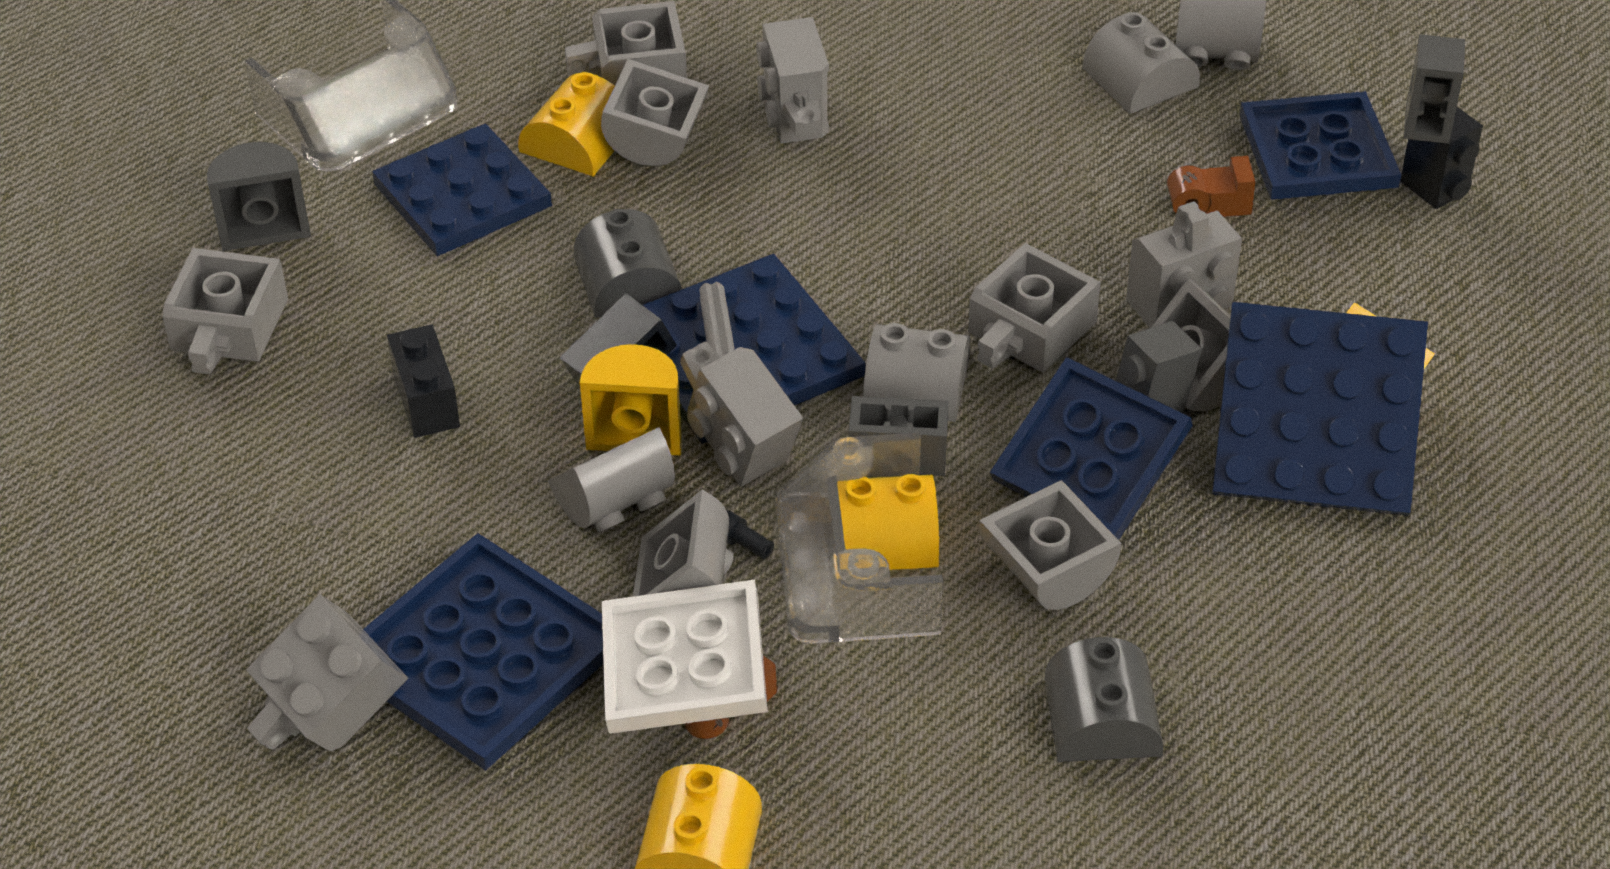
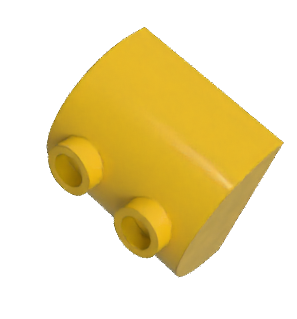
(569, 125)
(628, 395)
(892, 518)
(700, 820)

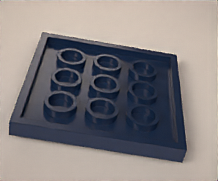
(772, 318)
(1320, 408)
(487, 649)

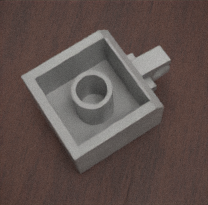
(631, 32)
(794, 79)
(1195, 249)
(224, 307)
(1031, 309)
(739, 411)
(321, 679)

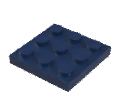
(1319, 145)
(461, 189)
(1096, 440)

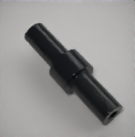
(746, 537)

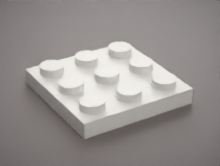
(683, 657)

